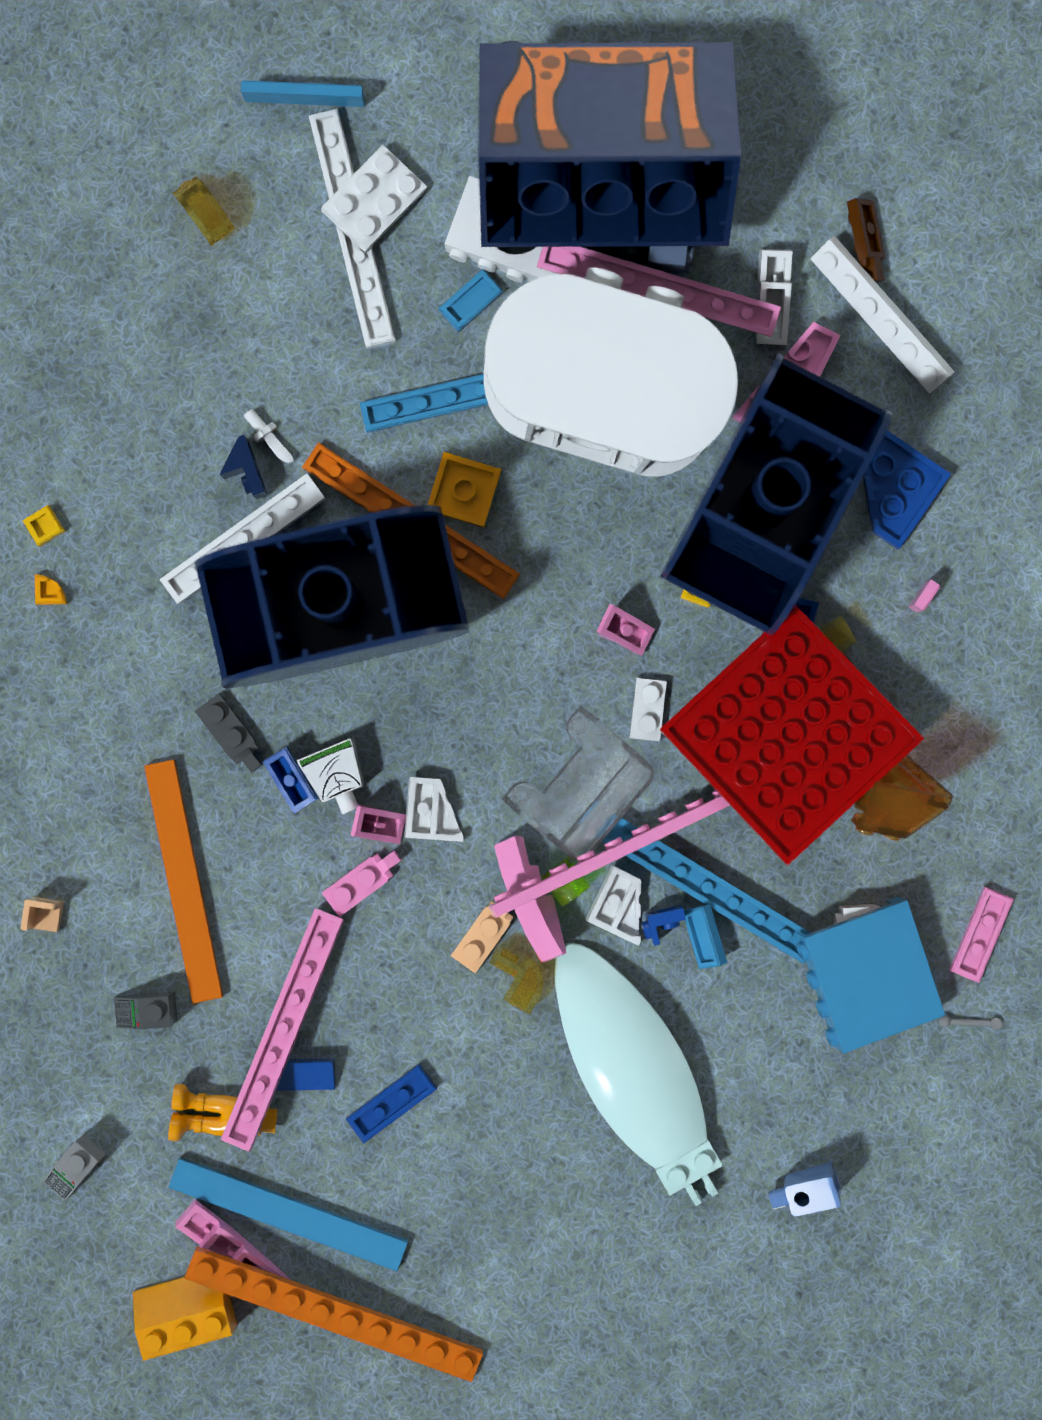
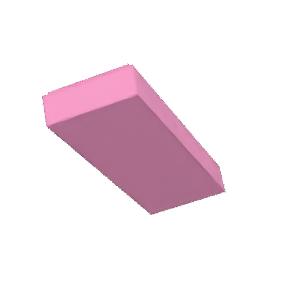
(981, 934)

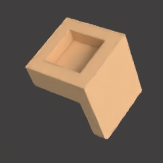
(42, 914)

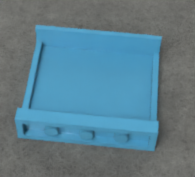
(870, 976)

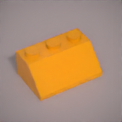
(180, 1317)

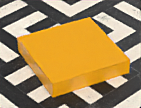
(464, 489)

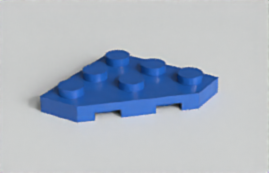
(900, 488)

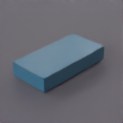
(470, 300)
(704, 937)

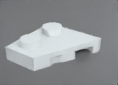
(429, 812)
(618, 905)

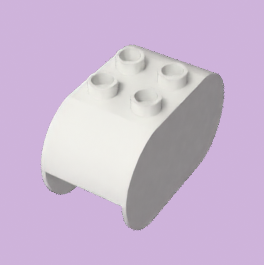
(608, 372)

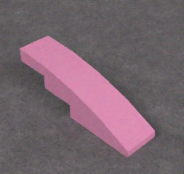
(538, 916)
(221, 1238)

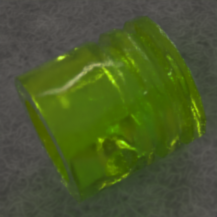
(571, 890)

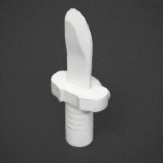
(264, 432)

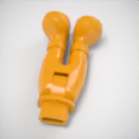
(223, 1104)

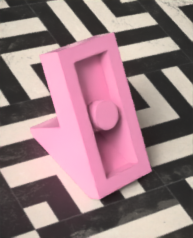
(625, 630)

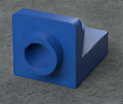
(666, 918)

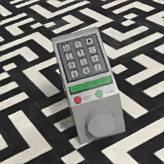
(74, 1167)

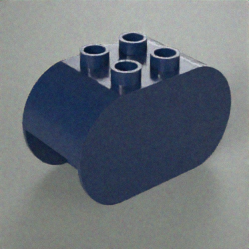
(776, 495)
(331, 595)

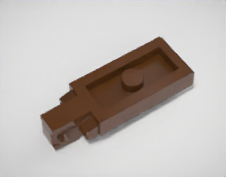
(867, 236)

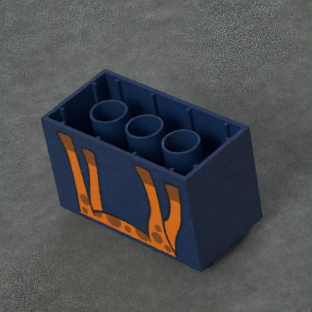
(607, 144)

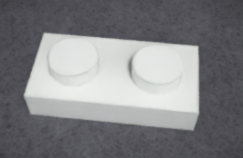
(648, 709)

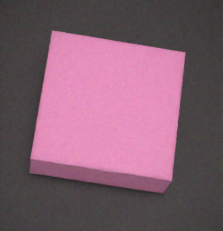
(924, 596)

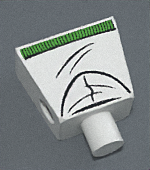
(335, 773)

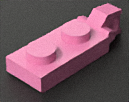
(360, 882)

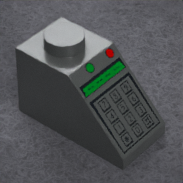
(146, 1011)

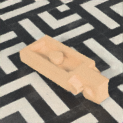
(481, 939)

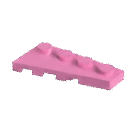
(809, 352)

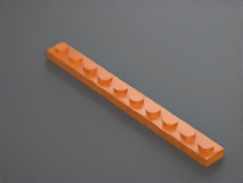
(333, 1314)

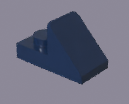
(242, 460)

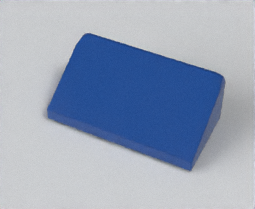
(290, 780)
(308, 1075)

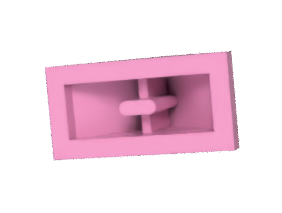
(378, 824)

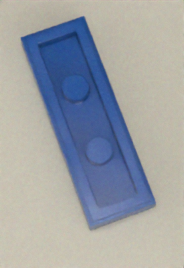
(391, 1103)

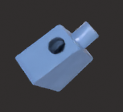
(820, 1190)

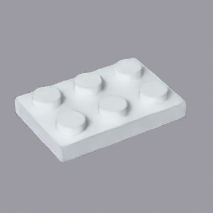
(374, 198)

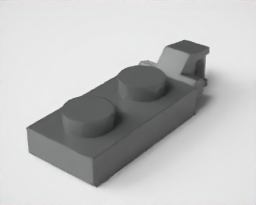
(229, 732)

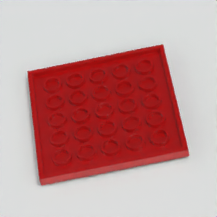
(791, 735)

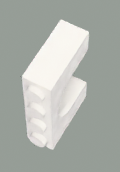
(465, 242)

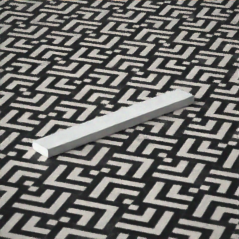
(360, 265)

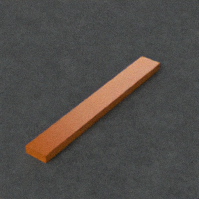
(377, 497)
(183, 881)

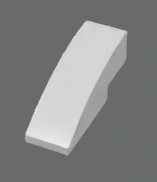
(775, 288)

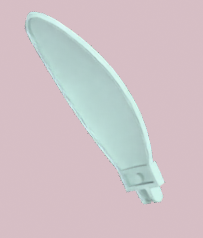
(634, 1070)

